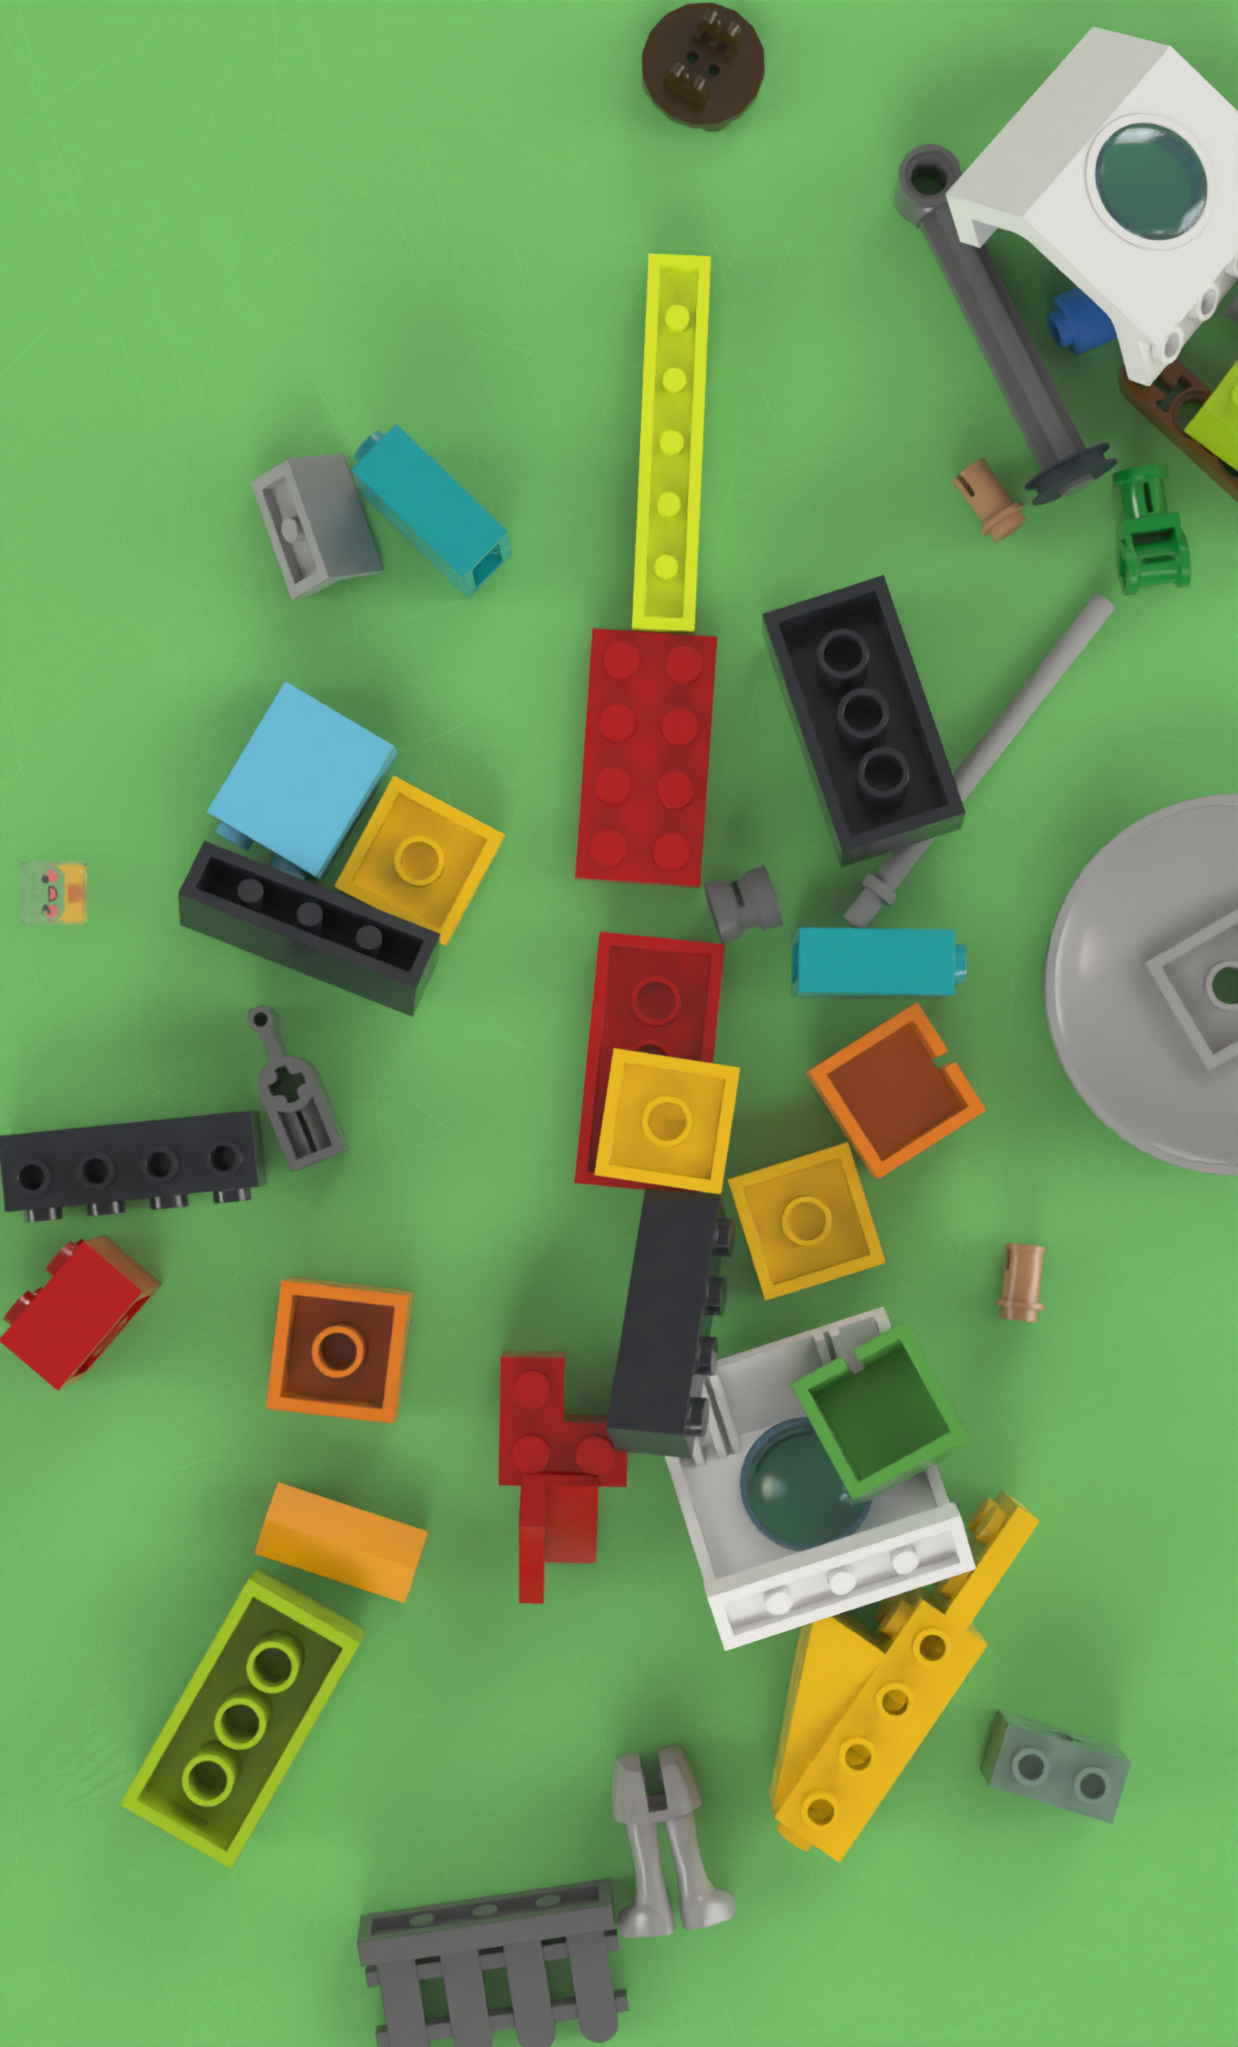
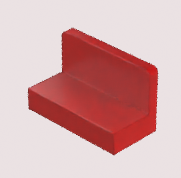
(554, 1526)

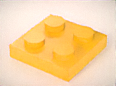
(420, 859)
(667, 1121)
(806, 1221)

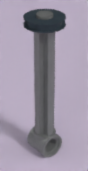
(1000, 333)

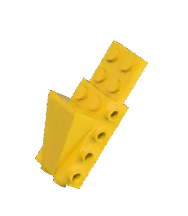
(871, 1697)

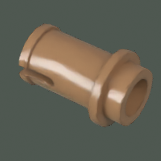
(989, 501)
(1022, 1282)

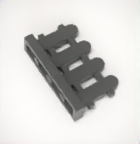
(493, 1933)

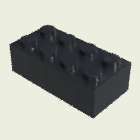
(862, 721)

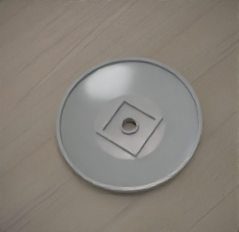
(1135, 981)

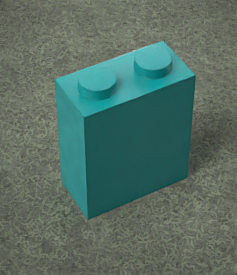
(430, 509)
(876, 963)

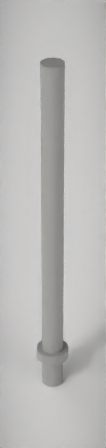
(881, 887)

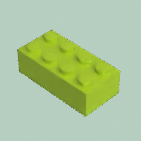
(243, 1717)

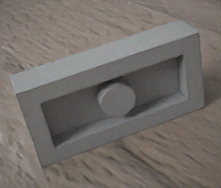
(316, 523)

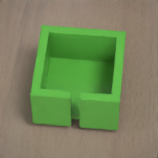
(884, 1418)

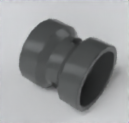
(757, 901)

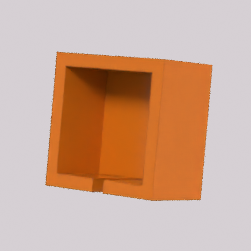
(891, 1092)

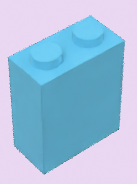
(301, 784)

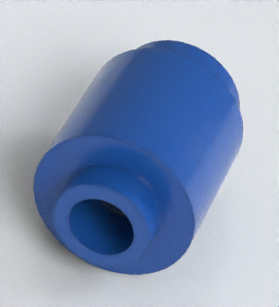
(1079, 322)

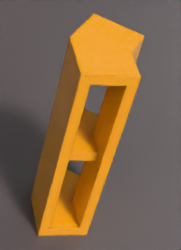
(341, 1542)

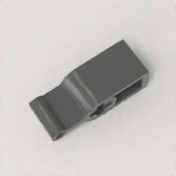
(312, 1101)

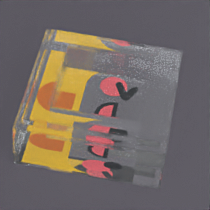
(53, 893)

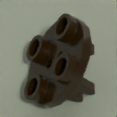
(686, 89)

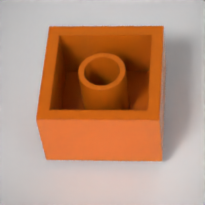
(339, 1349)

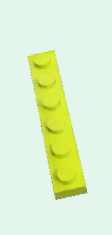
(671, 443)

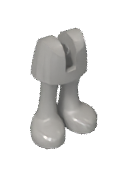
(699, 1900)

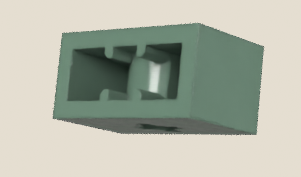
(1055, 1766)

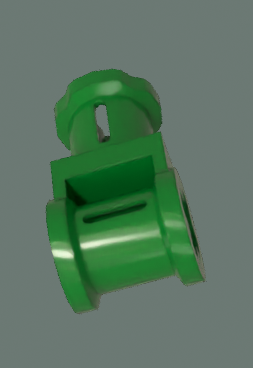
(1149, 539)

